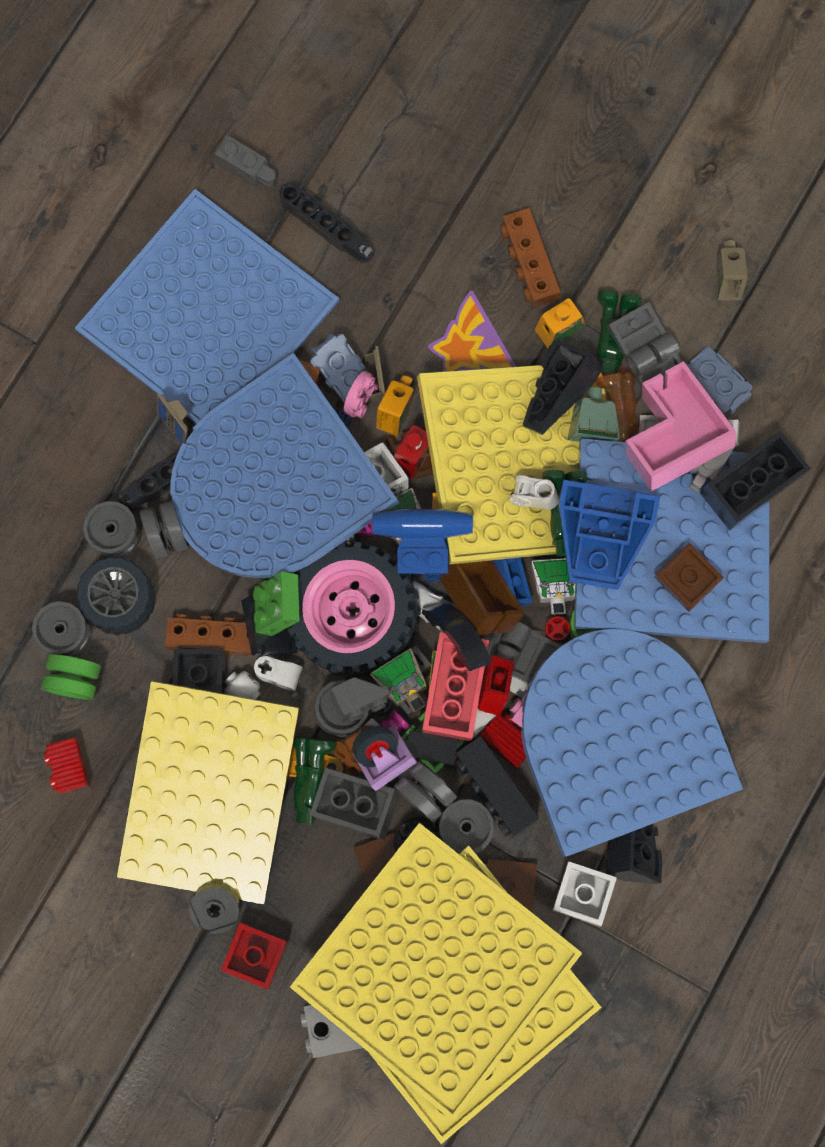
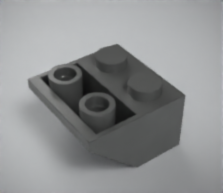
(356, 697)

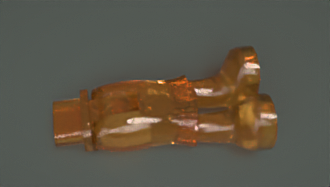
(622, 394)

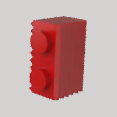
(496, 685)
(505, 740)
(66, 765)

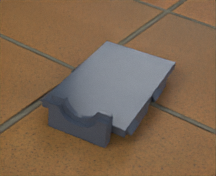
(337, 364)
(720, 380)

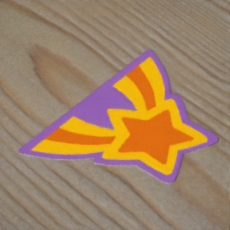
(471, 341)

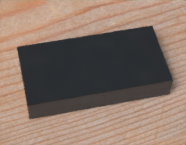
(432, 747)

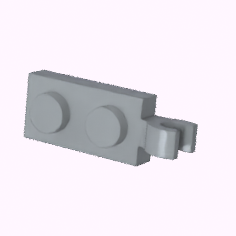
(708, 470)

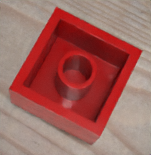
(254, 956)

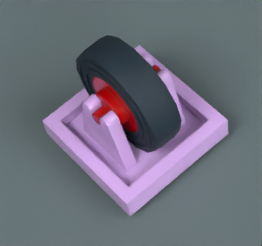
(381, 754)

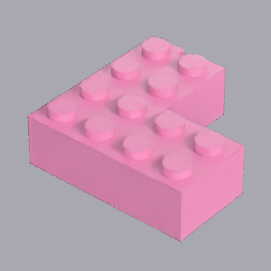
(688, 428)

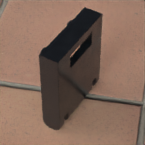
(264, 644)

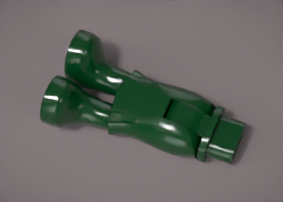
(608, 351)
(557, 478)
(308, 776)

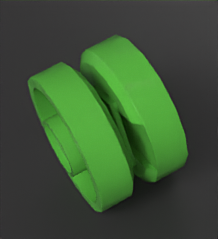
(70, 677)

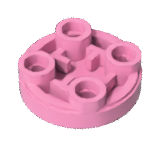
(359, 394)

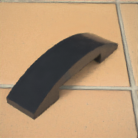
(461, 633)

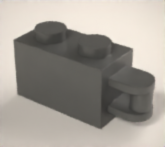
(244, 163)

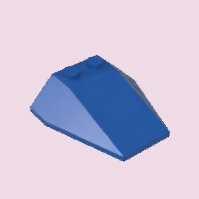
(603, 530)

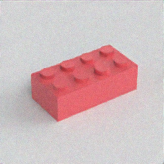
(452, 694)

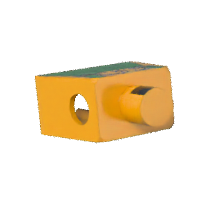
(560, 321)
(395, 406)

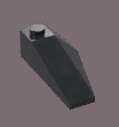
(564, 380)
(635, 857)

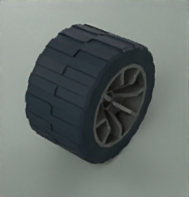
(115, 595)

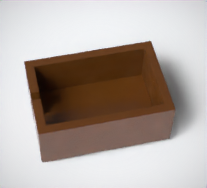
(482, 596)

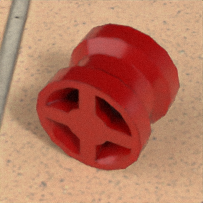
(560, 626)

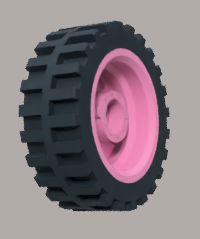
(394, 611)

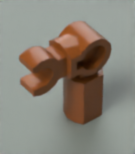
(345, 754)

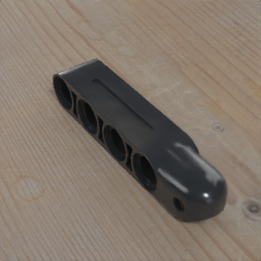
(355, 246)
(137, 497)

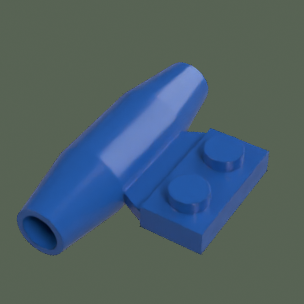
(422, 536)

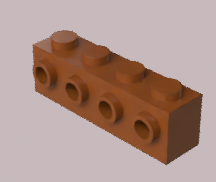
(531, 258)
(208, 634)

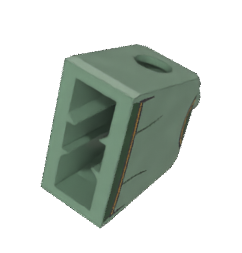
(594, 418)

